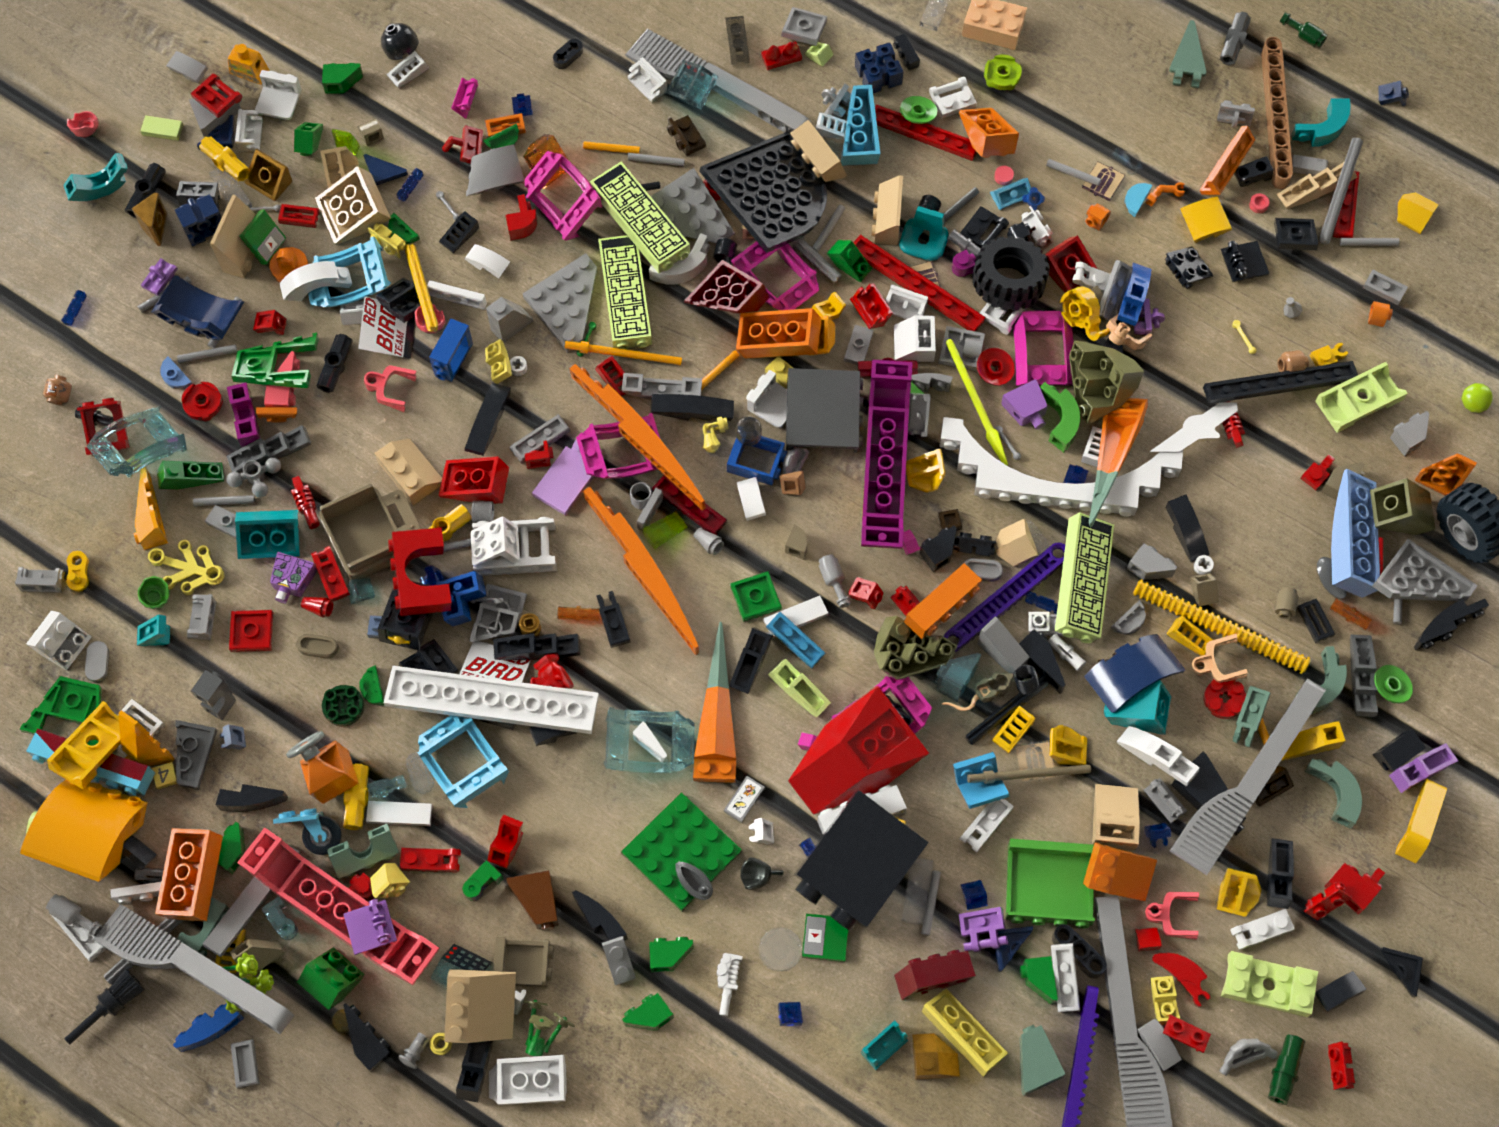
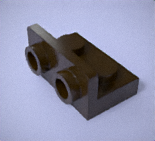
(686, 135)

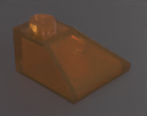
(539, 148)

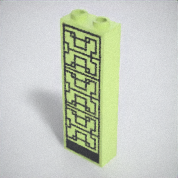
(640, 218)
(625, 293)
(1084, 578)

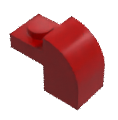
(522, 223)
(506, 842)

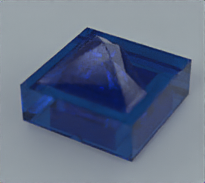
(790, 1014)

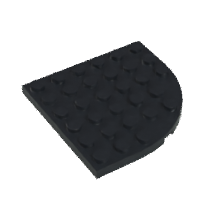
(770, 190)

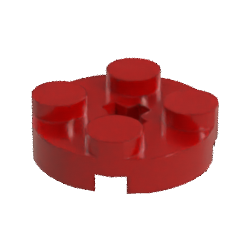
(200, 391)
(1215, 704)

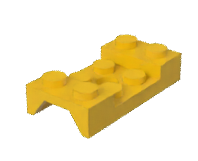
(78, 760)

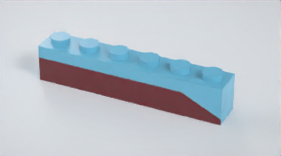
(114, 770)

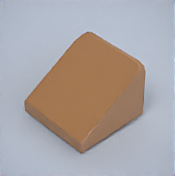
(793, 483)

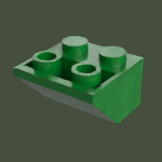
(330, 978)

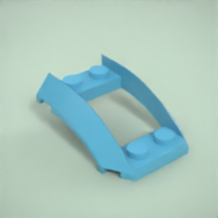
(373, 267)
(476, 781)

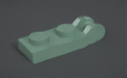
(1251, 714)

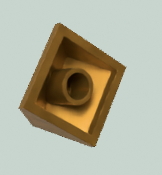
(268, 175)
(152, 217)

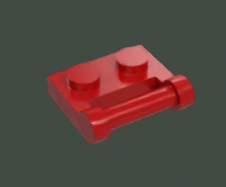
(212, 99)

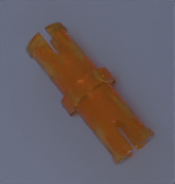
(578, 613)
(1363, 622)

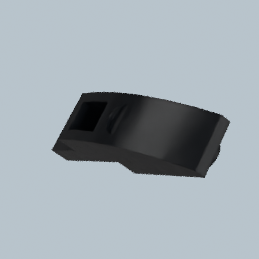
(1447, 622)

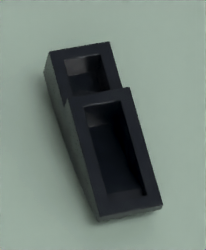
(1187, 527)
(751, 660)
(249, 799)
(1280, 873)
(599, 917)
(473, 1071)

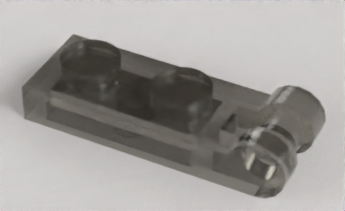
(737, 39)

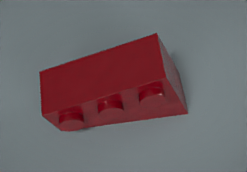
(934, 973)

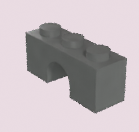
(214, 694)

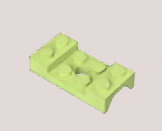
(1345, 407)
(1292, 989)

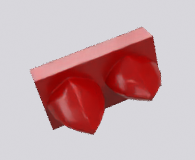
(781, 55)

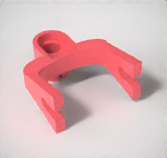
(380, 382)
(1163, 914)

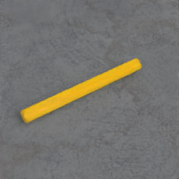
(421, 288)

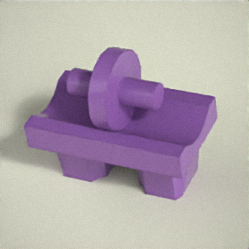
(159, 276)
(1145, 327)

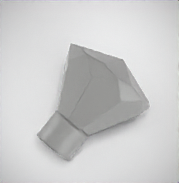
(1292, 308)

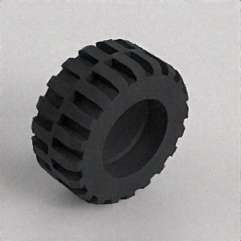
(1005, 291)

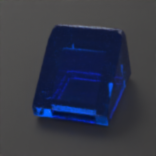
(974, 894)

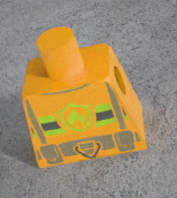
(246, 63)

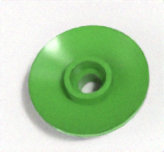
(918, 109)
(1393, 684)

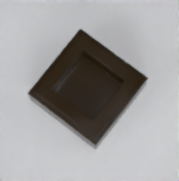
(949, 519)

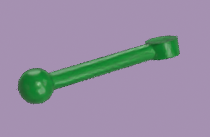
(592, 326)

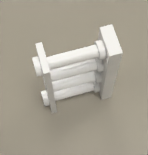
(527, 564)

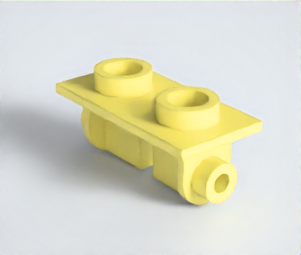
(391, 245)

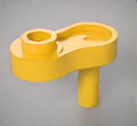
(77, 574)

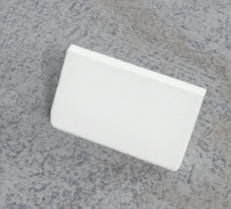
(351, 313)

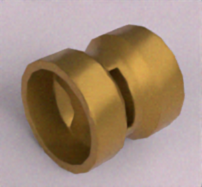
(533, 626)

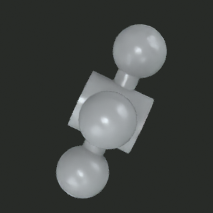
(259, 488)

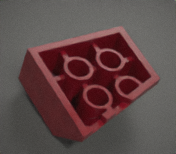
(729, 291)

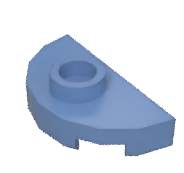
(173, 375)

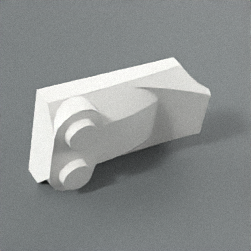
(528, 1080)

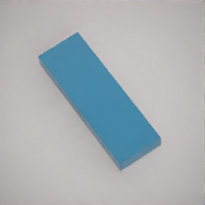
(795, 640)

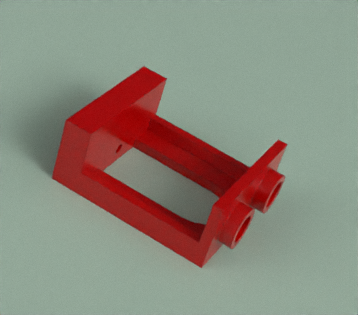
(87, 412)

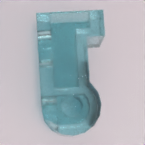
(284, 927)

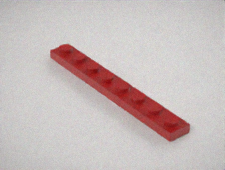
(917, 283)

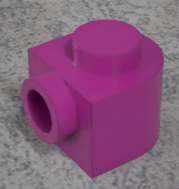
(963, 264)

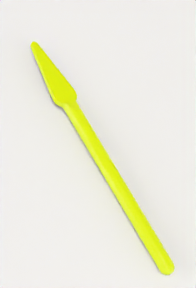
(992, 434)

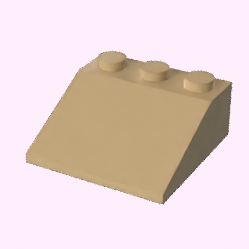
(352, 206)
(228, 247)
(479, 1006)

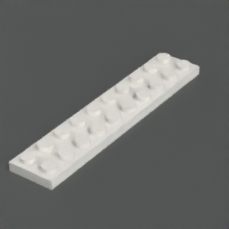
(491, 699)

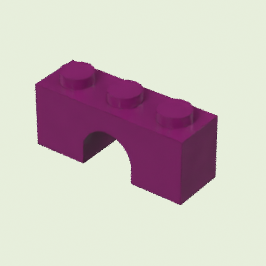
(244, 412)

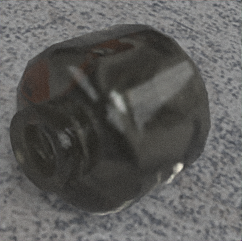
(748, 431)

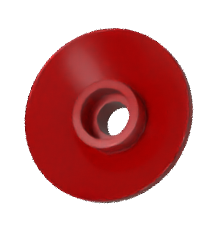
(1001, 361)

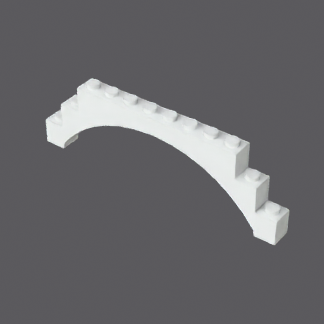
(1002, 482)

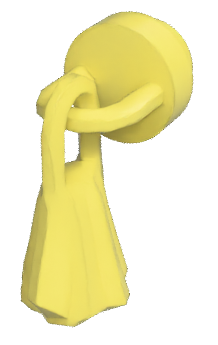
(711, 442)

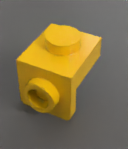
(832, 307)

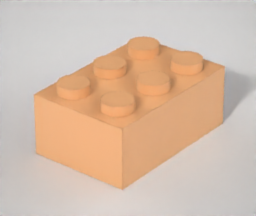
(994, 22)

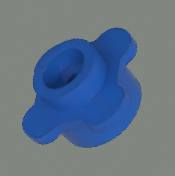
(1039, 198)

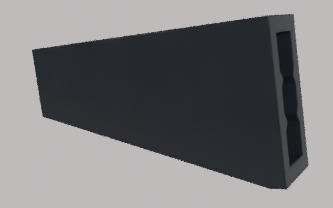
(1204, 785)

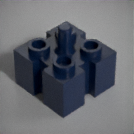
(879, 67)
(199, 219)

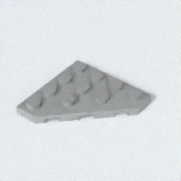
(693, 208)
(565, 300)
(1422, 576)

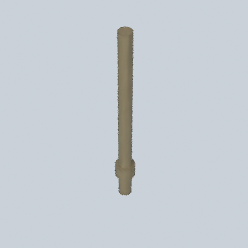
(990, 776)

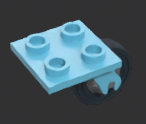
(319, 830)

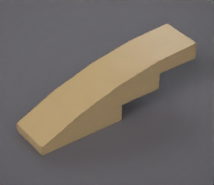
(1311, 187)

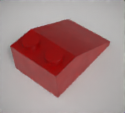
(1063, 260)
(475, 479)

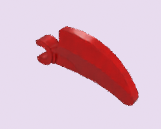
(1185, 971)

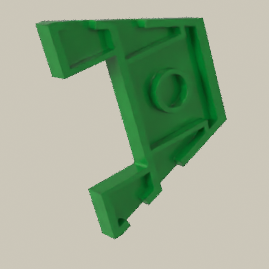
(65, 700)

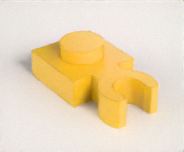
(1327, 355)

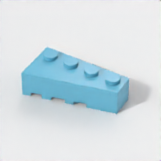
(861, 132)

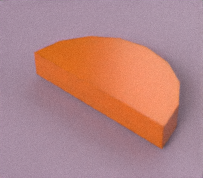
(276, 414)

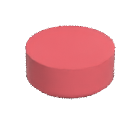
(1004, 175)
(1259, 203)

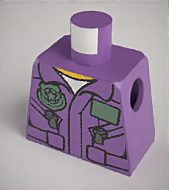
(291, 576)

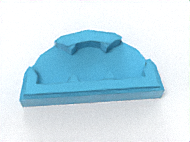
(1136, 196)

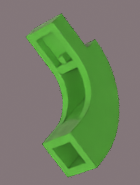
(1069, 414)

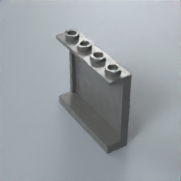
(823, 409)

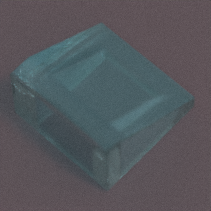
(360, 590)

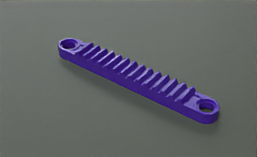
(1007, 595)
(1081, 1059)

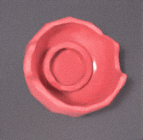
(83, 124)
(420, 321)

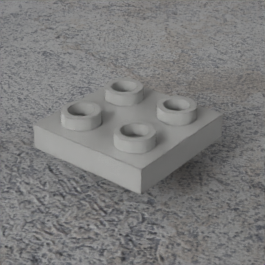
(968, 345)

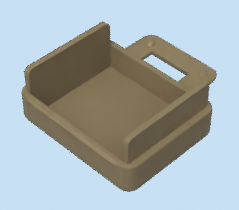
(362, 526)

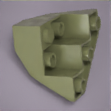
(1102, 379)
(904, 653)

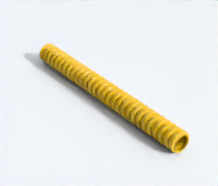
(1222, 626)

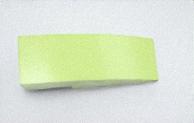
(799, 688)

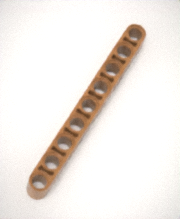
(1277, 102)

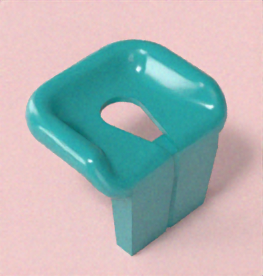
(938, 237)

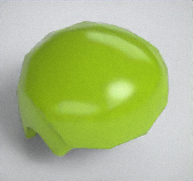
(1477, 397)

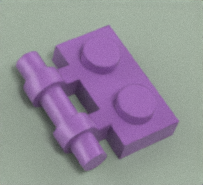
(982, 922)

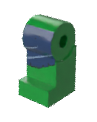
(480, 880)

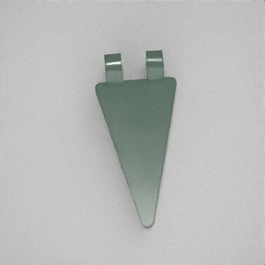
(1189, 58)

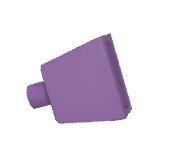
(1026, 404)

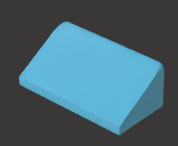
(1011, 193)

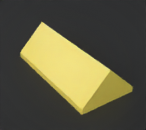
(964, 1032)

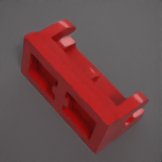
(871, 306)

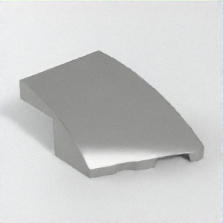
(494, 170)
(498, 618)

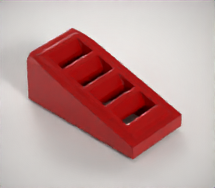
(600, 369)

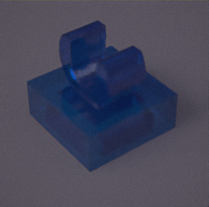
(522, 104)
(1075, 475)
(432, 576)
(1156, 832)

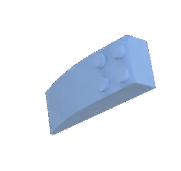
(1355, 537)

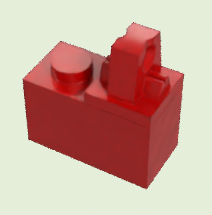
(1359, 887)

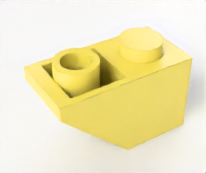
(388, 881)

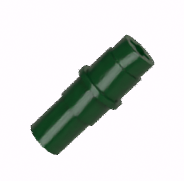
(1286, 1070)

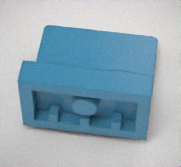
(979, 793)

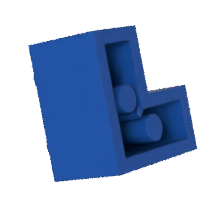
(462, 590)

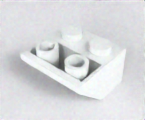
(915, 339)
(59, 640)

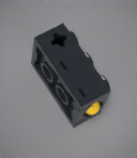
(400, 630)

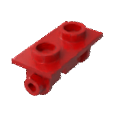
(904, 599)
(1320, 906)
(1186, 1033)
(1339, 1056)

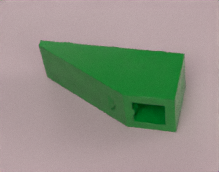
(188, 474)

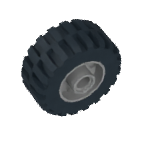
(1471, 521)

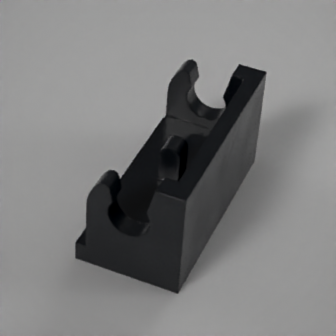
(1399, 750)

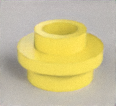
(434, 1041)

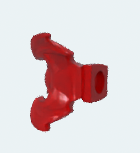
(551, 673)

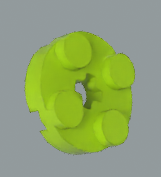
(999, 81)

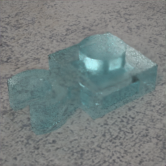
(382, 787)

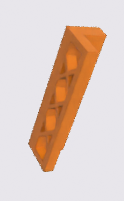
(1228, 162)

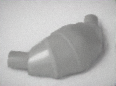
(1245, 1052)

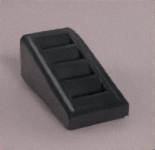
(455, 228)

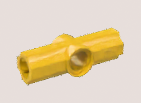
(224, 159)
(452, 521)
(356, 799)

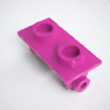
(464, 96)

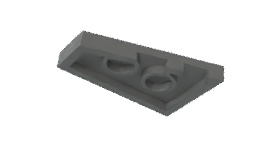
(193, 751)

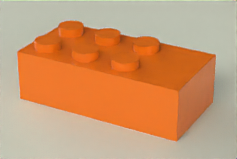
(778, 333)
(189, 874)

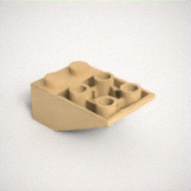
(1116, 817)

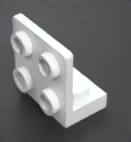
(495, 539)

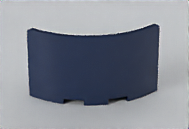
(196, 309)
(1132, 670)

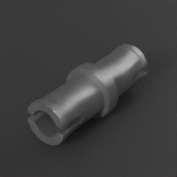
(963, 242)

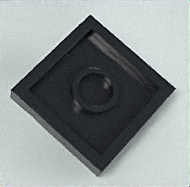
(1296, 234)

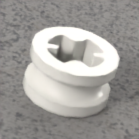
(518, 372)
(1207, 561)

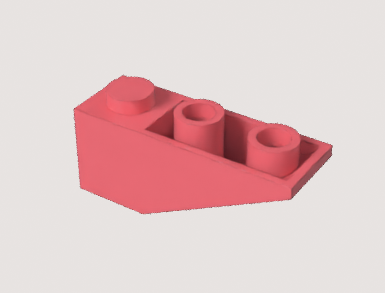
(279, 395)

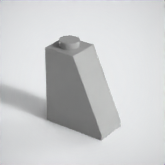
(207, 120)
(507, 318)
(1002, 646)

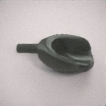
(756, 873)

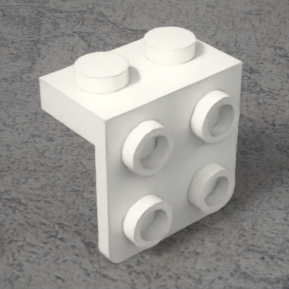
(278, 95)
(768, 400)

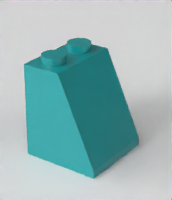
(1145, 710)

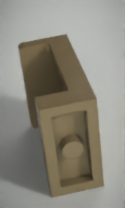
(525, 958)

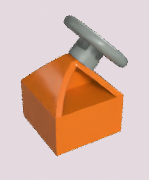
(325, 770)

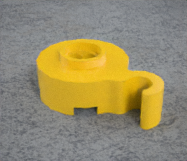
(1083, 310)

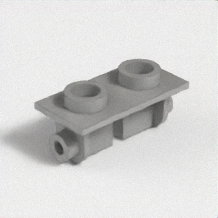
(1165, 800)

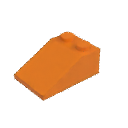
(989, 132)
(1119, 872)

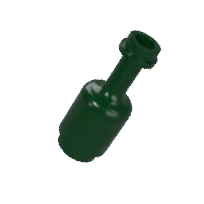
(1307, 32)

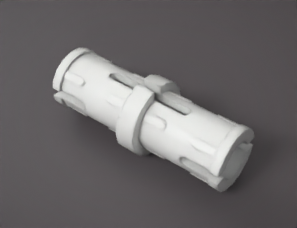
(1056, 642)

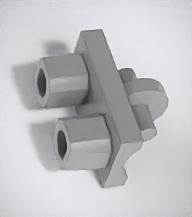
(830, 97)
(1235, 114)

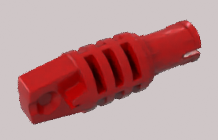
(1234, 429)
(305, 502)

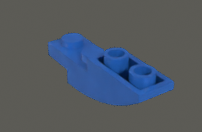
(1134, 294)
(207, 1029)

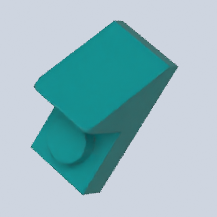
(153, 632)

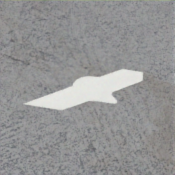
(1198, 427)

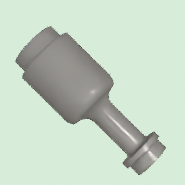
(833, 577)
(69, 912)

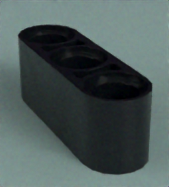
(1090, 954)

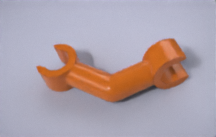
(1152, 197)

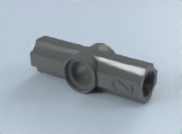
(1235, 38)

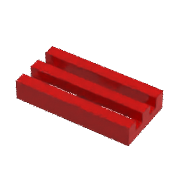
(298, 219)

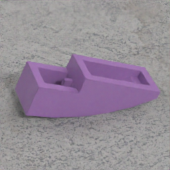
(1423, 768)

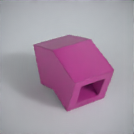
(909, 542)
(806, 741)

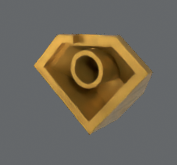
(933, 1058)

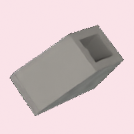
(1411, 434)
(1150, 564)

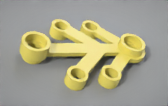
(189, 568)

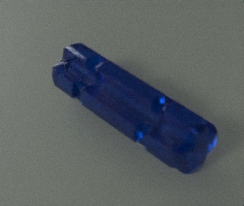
(409, 184)
(74, 308)
(1041, 602)

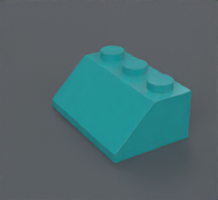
(266, 533)

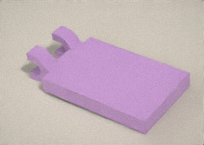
(564, 481)

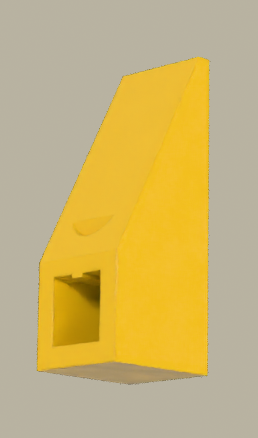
(1316, 740)

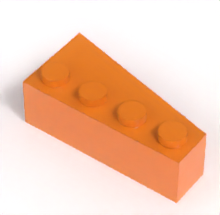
(943, 601)

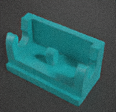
(884, 1045)

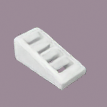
(408, 61)
(830, 120)
(1090, 458)
(647, 740)

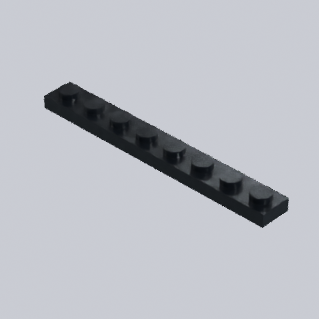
(1279, 382)

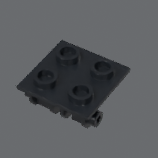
(1244, 261)
(1187, 266)

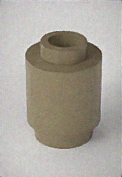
(1286, 603)

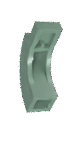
(1334, 678)
(1346, 789)

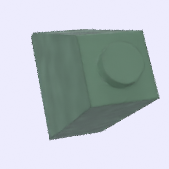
(1037, 1060)

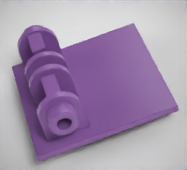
(370, 926)

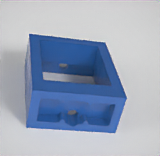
(451, 350)
(765, 444)

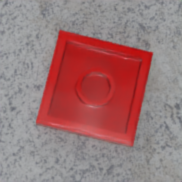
(251, 630)

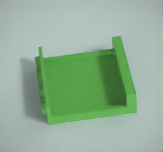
(1048, 883)

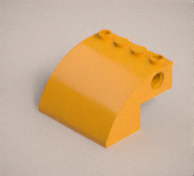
(83, 828)

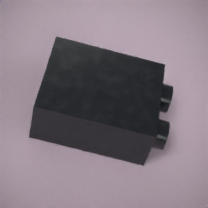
(859, 861)

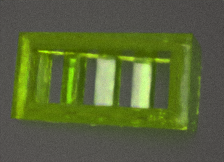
(346, 139)

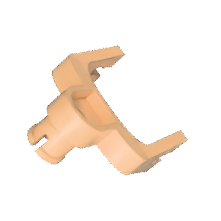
(1120, 335)
(1209, 662)

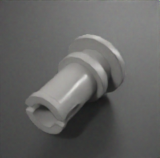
(414, 1051)

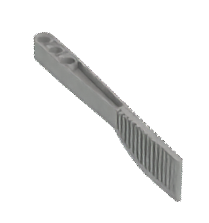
(667, 57)
(1220, 817)
(150, 947)
(1140, 1076)

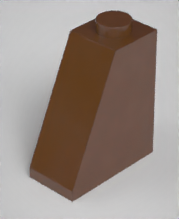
(536, 897)

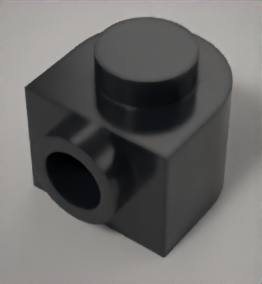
(1020, 230)

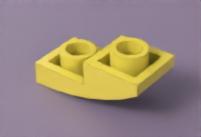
(499, 361)
(1164, 998)

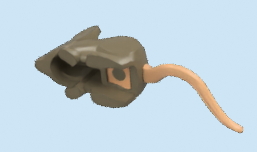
(988, 689)

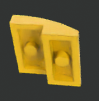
(1206, 219)

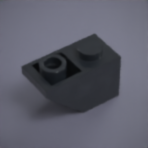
(938, 551)

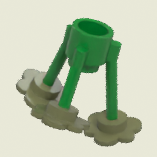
(536, 1044)

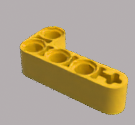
(1422, 821)

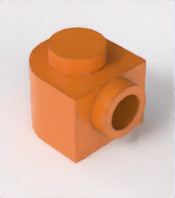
(1097, 216)
(1379, 314)

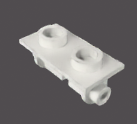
(1041, 233)

